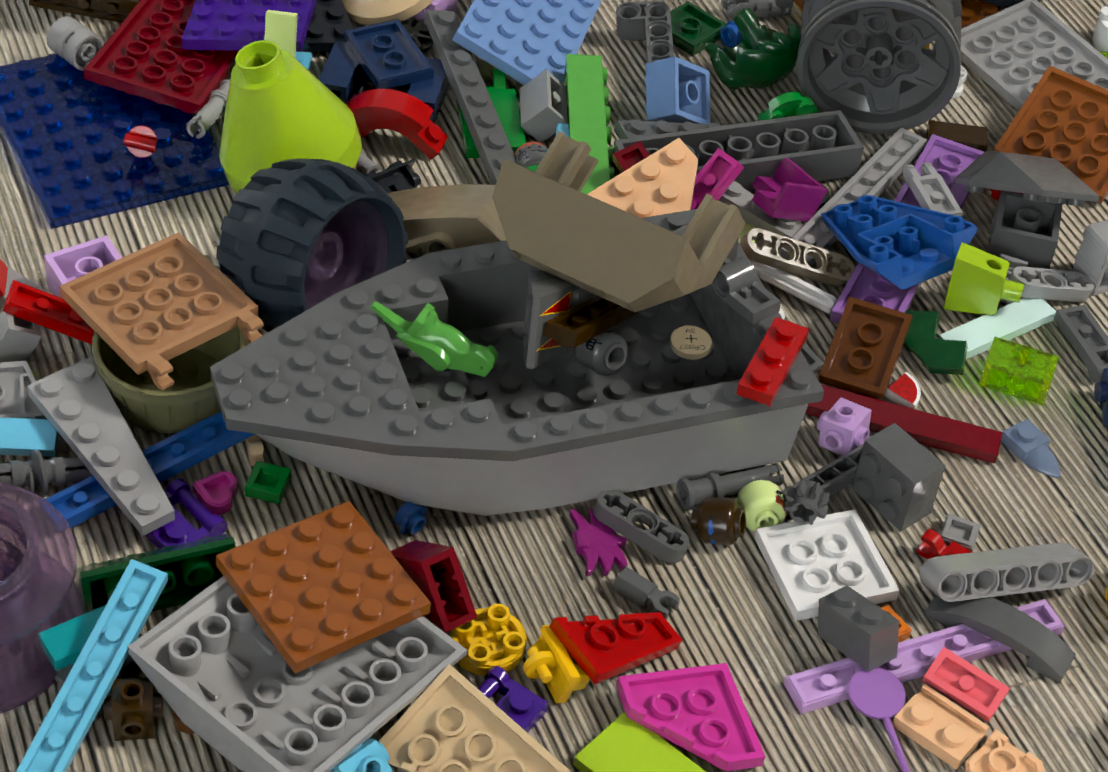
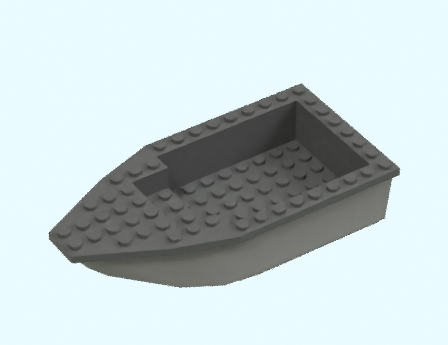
(521, 439)

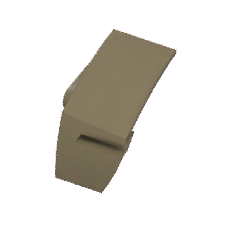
(448, 215)

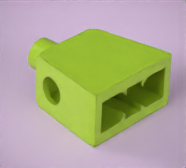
(980, 282)

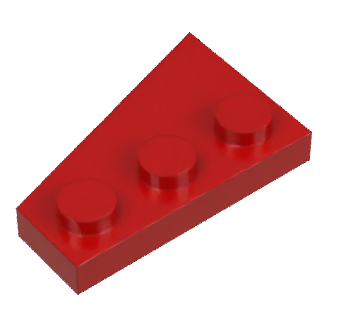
(615, 645)

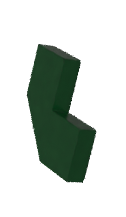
(935, 354)

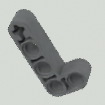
(647, 22)

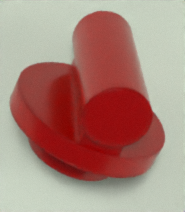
(141, 141)

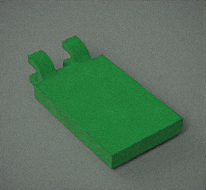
(508, 111)

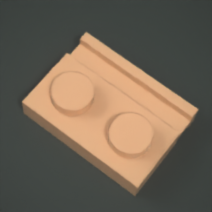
(940, 726)

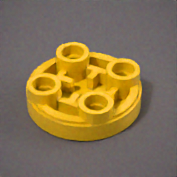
(491, 640)

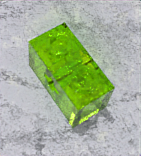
(1018, 370)

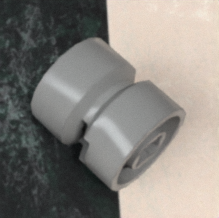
(73, 42)

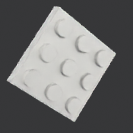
(823, 558)

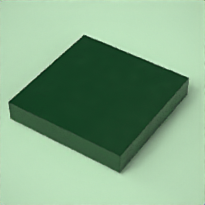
(694, 28)

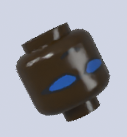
(719, 521)

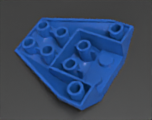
(899, 239)

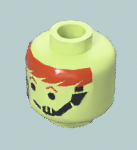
(762, 504)

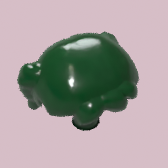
(761, 57)

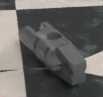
(760, 8)

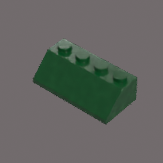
(189, 569)

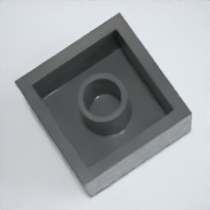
(1025, 229)
(898, 476)

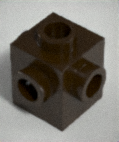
(133, 708)

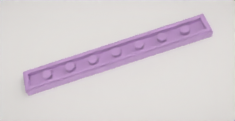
(830, 682)

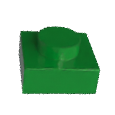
(268, 482)

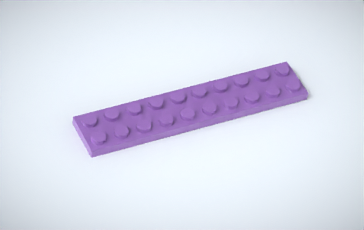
(949, 161)

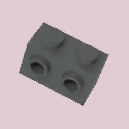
(858, 628)

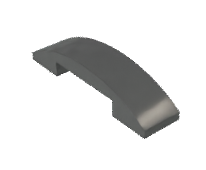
(1011, 627)

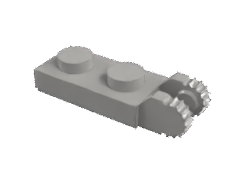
(931, 189)

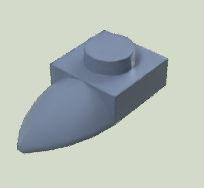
(1031, 448)

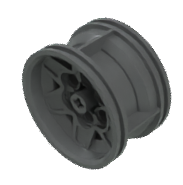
(892, 76)

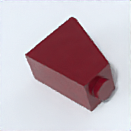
(440, 579)

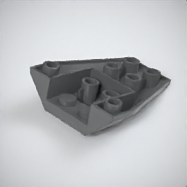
(1034, 176)

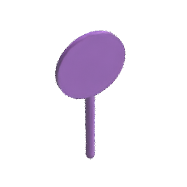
(880, 697)

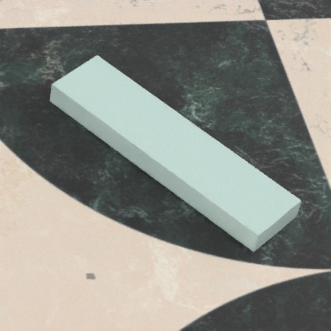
(1005, 324)

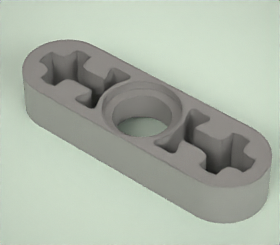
(1053, 284)

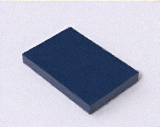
(388, 54)

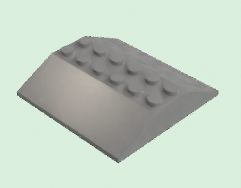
(261, 715)

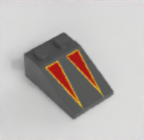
(546, 299)

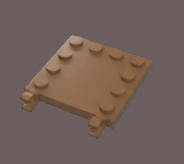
(161, 305)

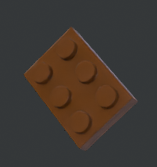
(865, 348)

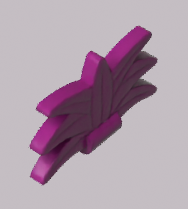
(597, 542)

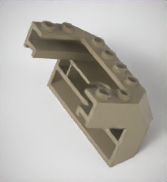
(601, 245)

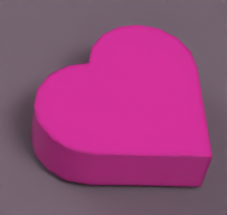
(217, 491)

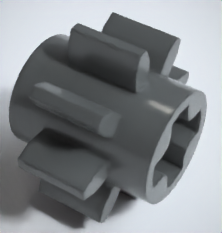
(806, 502)

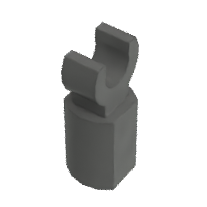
(645, 592)

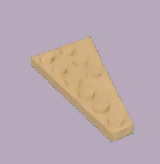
(462, 731)

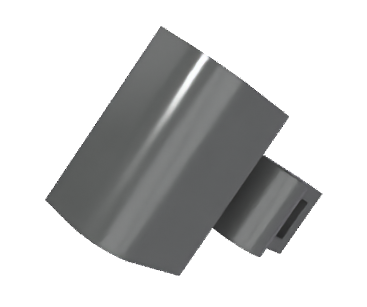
(739, 287)

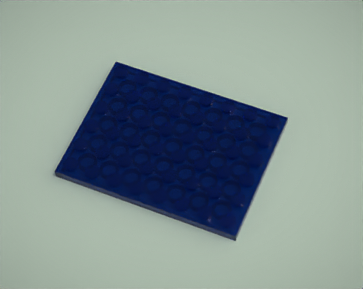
(72, 141)

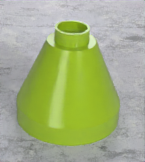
(281, 114)

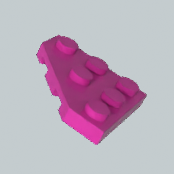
(696, 711)

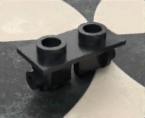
(397, 176)

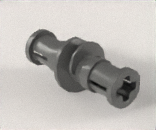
(43, 472)

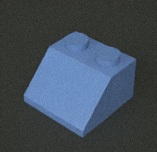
(677, 91)

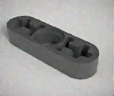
(659, 545)

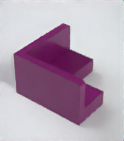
(789, 193)

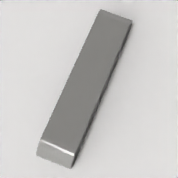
(1006, 571)

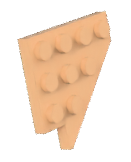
(654, 185)

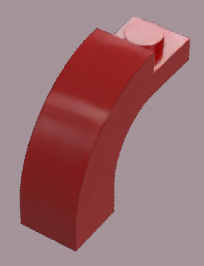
(399, 113)

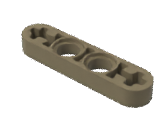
(797, 263)

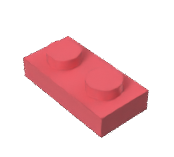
(966, 684)

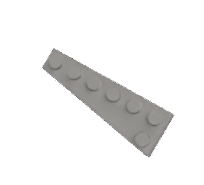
(94, 428)

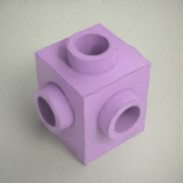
(844, 426)

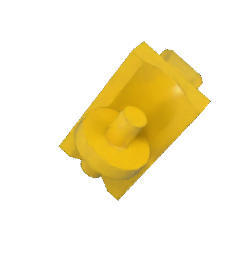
(554, 666)

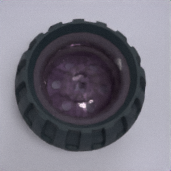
(307, 235)

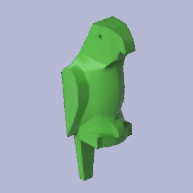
(438, 342)

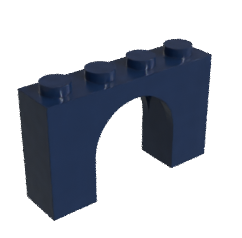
(345, 74)

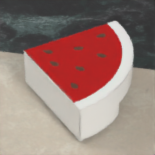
(905, 391)

